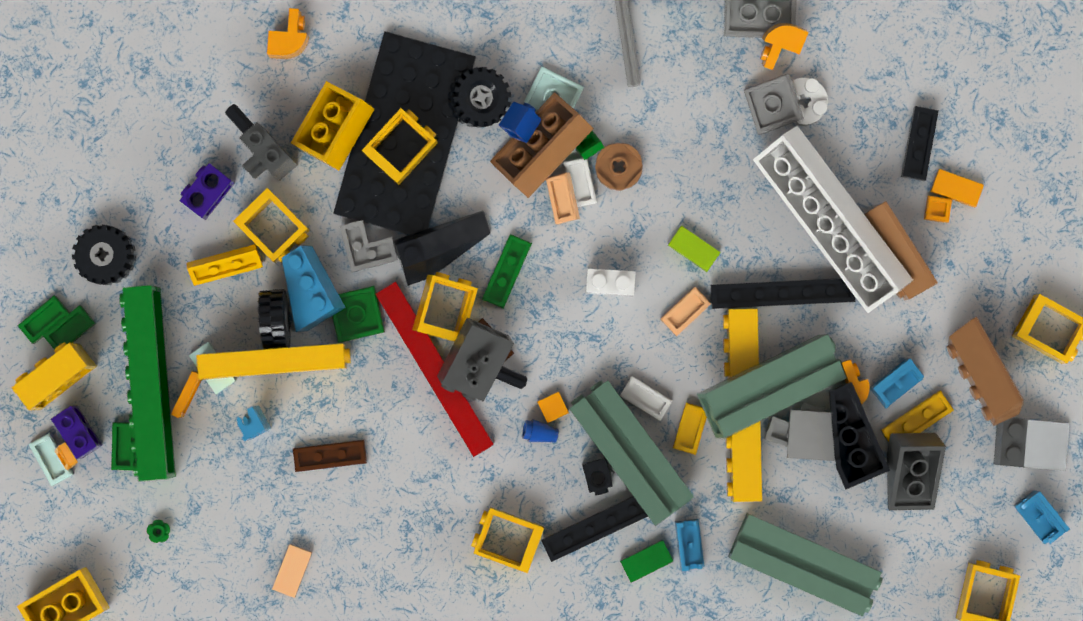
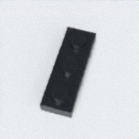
(919, 143)

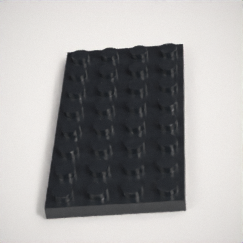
(417, 79)

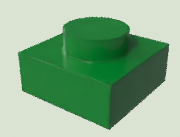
(589, 146)

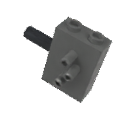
(266, 150)
(477, 361)

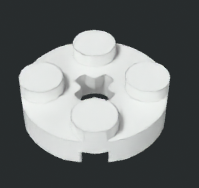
(818, 99)

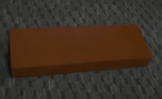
(329, 455)

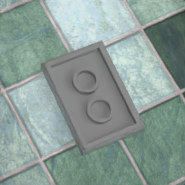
(755, 17)

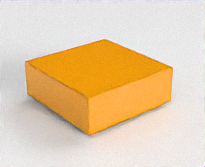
(937, 209)
(553, 407)
(66, 456)

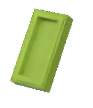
(694, 249)

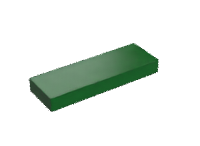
(506, 271)

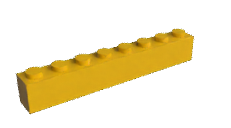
(746, 444)

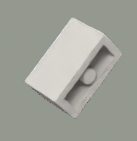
(610, 282)

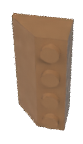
(552, 142)
(898, 241)
(985, 372)

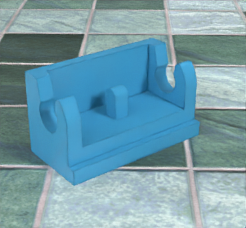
(897, 382)
(255, 425)
(1041, 517)
(689, 544)

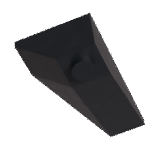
(439, 246)
(855, 444)

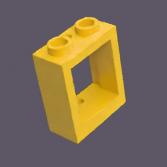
(411, 119)
(255, 209)
(465, 310)
(1029, 318)
(531, 547)
(1008, 598)

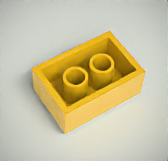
(332, 125)
(53, 376)
(67, 600)

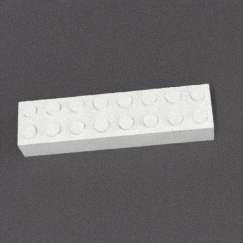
(832, 219)

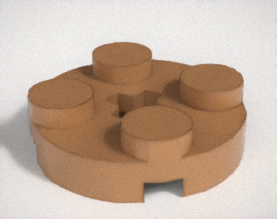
(620, 180)

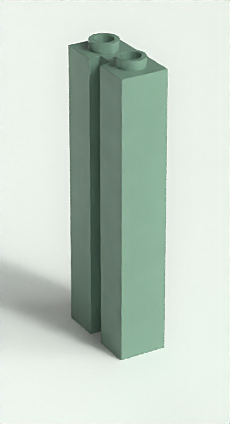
(771, 386)
(631, 452)
(805, 565)

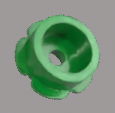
(163, 527)

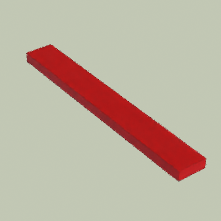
(430, 364)

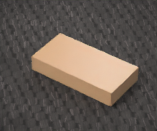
(562, 198)
(685, 311)
(292, 570)

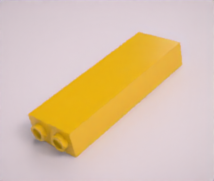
(272, 361)

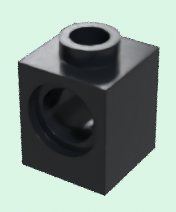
(597, 465)

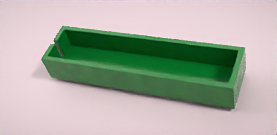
(147, 383)

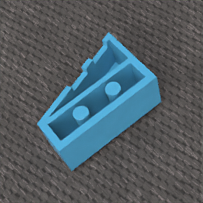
(309, 289)

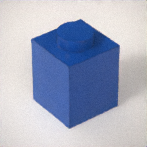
(520, 121)

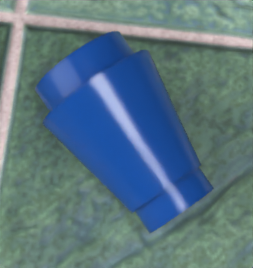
(539, 432)

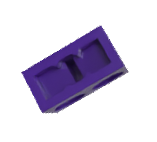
(211, 195)
(76, 432)

